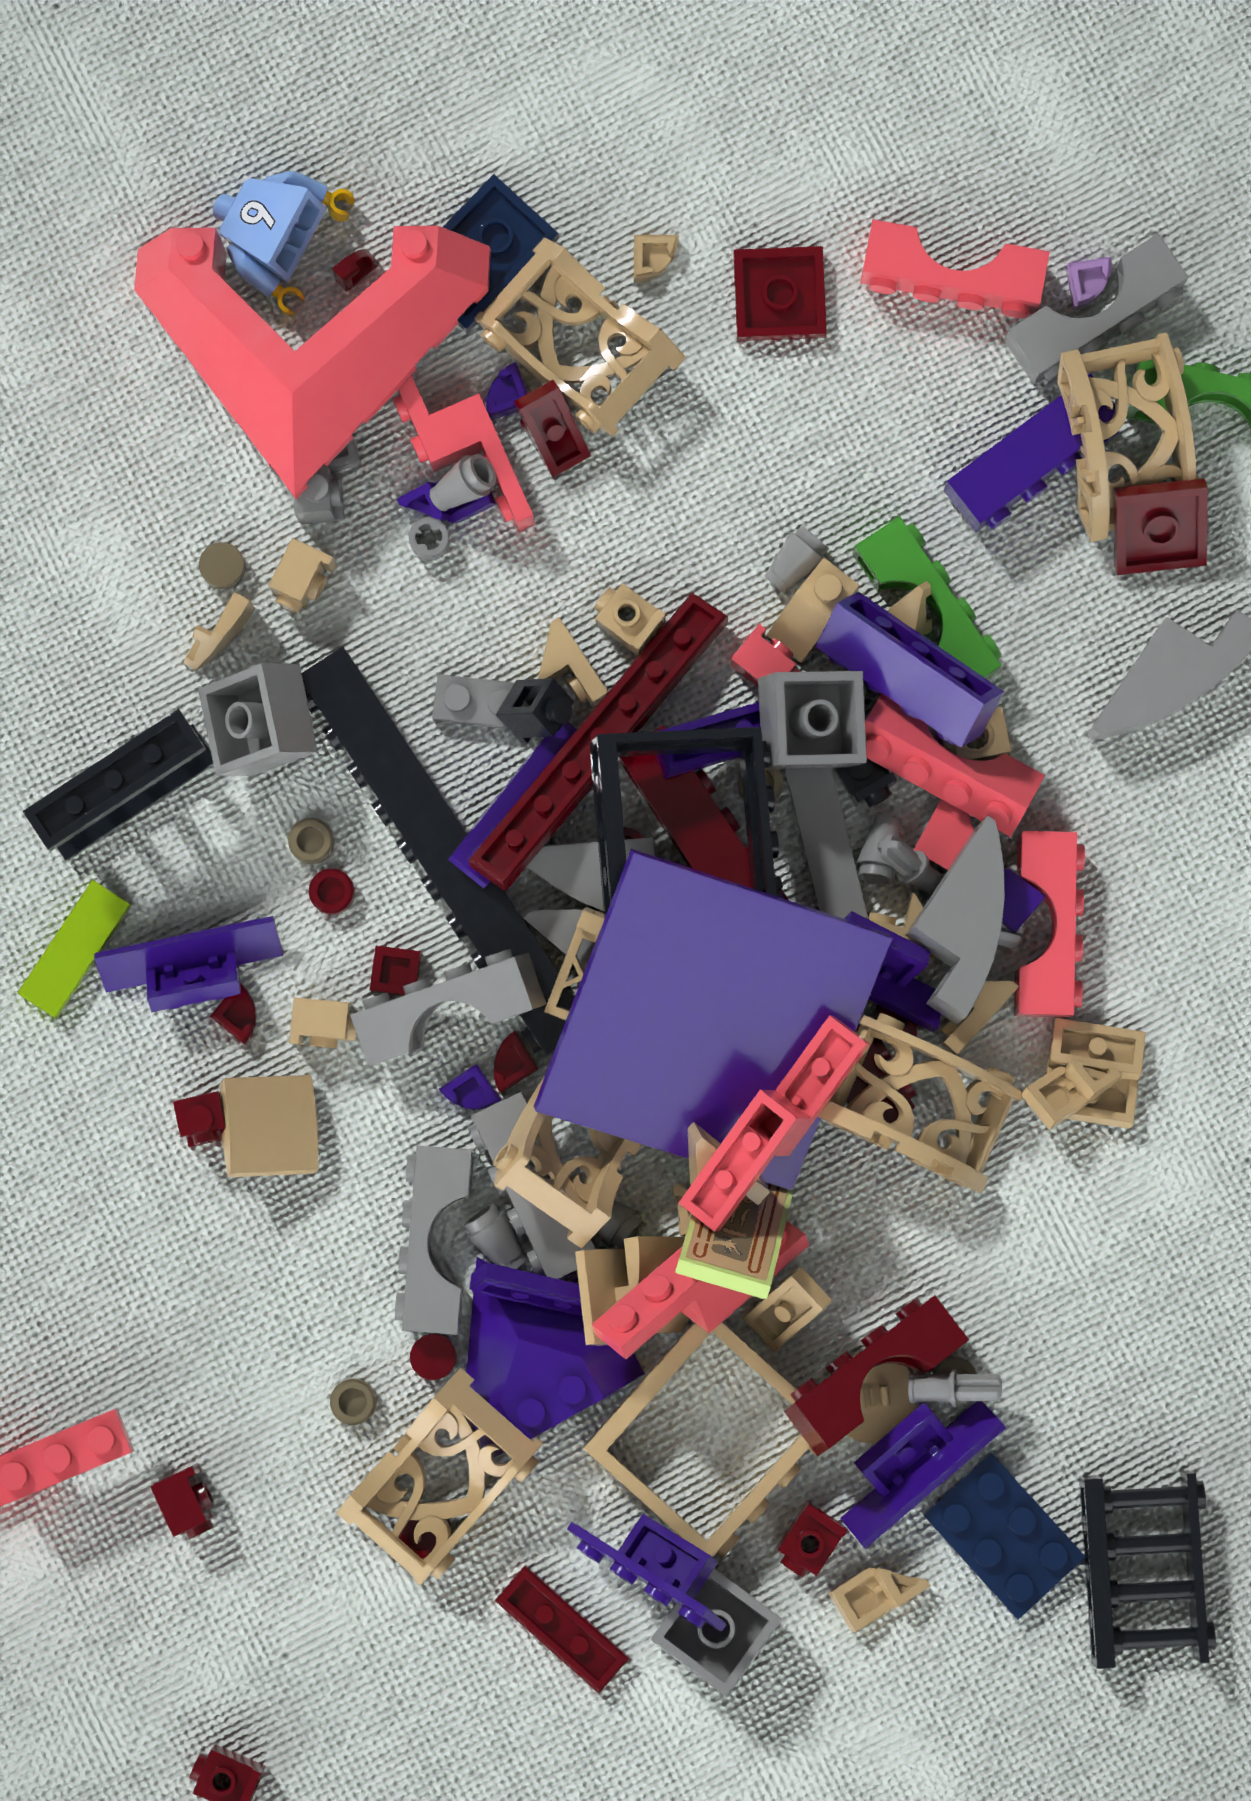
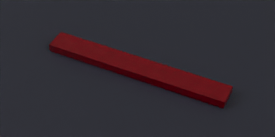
(622, 710)

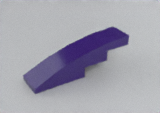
(507, 798)

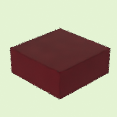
(394, 969)

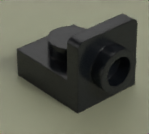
(866, 783)

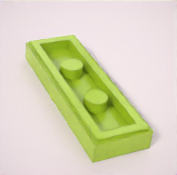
(73, 949)

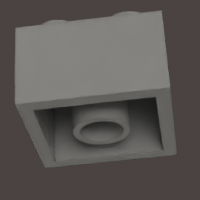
(257, 719)
(813, 719)
(713, 1654)

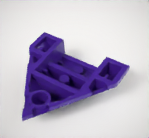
(537, 1364)

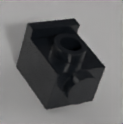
(546, 712)

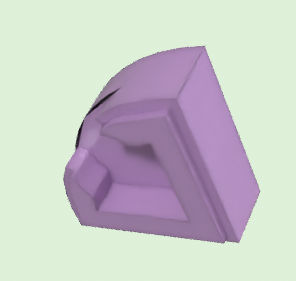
(1087, 280)

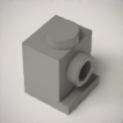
(321, 500)

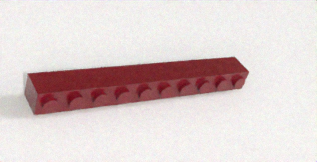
(709, 844)

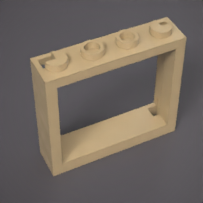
(754, 1502)

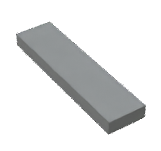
(825, 841)

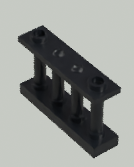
(120, 786)
(1107, 1594)

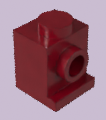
(200, 1118)
(185, 1502)
(810, 1522)
(243, 1772)

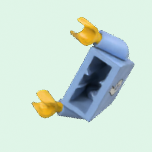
(273, 225)

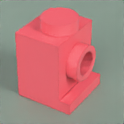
(760, 658)

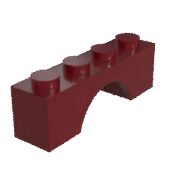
(833, 1407)

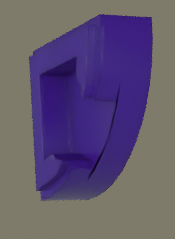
(504, 391)
(471, 1090)

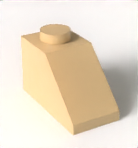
(811, 608)

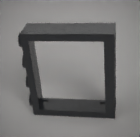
(758, 797)

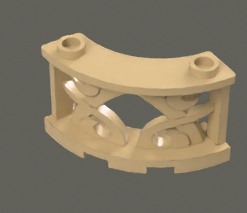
(644, 348)
(1087, 394)
(967, 1151)
(574, 1204)
(448, 1410)

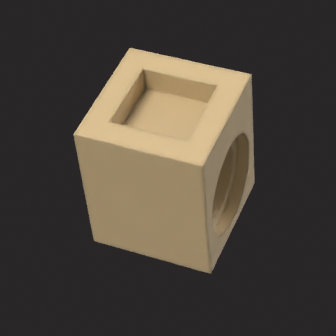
(996, 741)

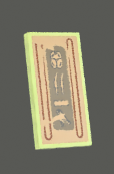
(745, 1248)

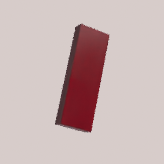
(562, 1628)

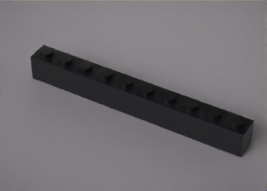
(427, 829)

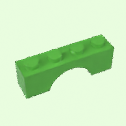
(1203, 384)
(896, 561)

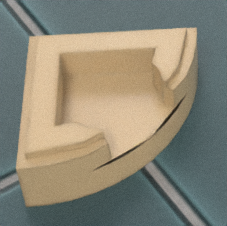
(653, 255)

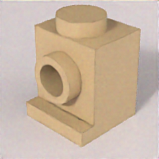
(300, 576)
(635, 633)
(322, 1022)

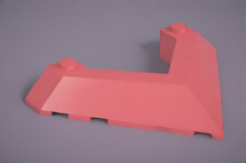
(312, 399)

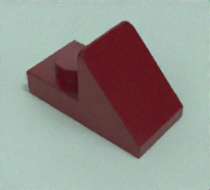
(552, 428)

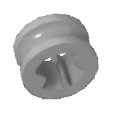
(421, 550)

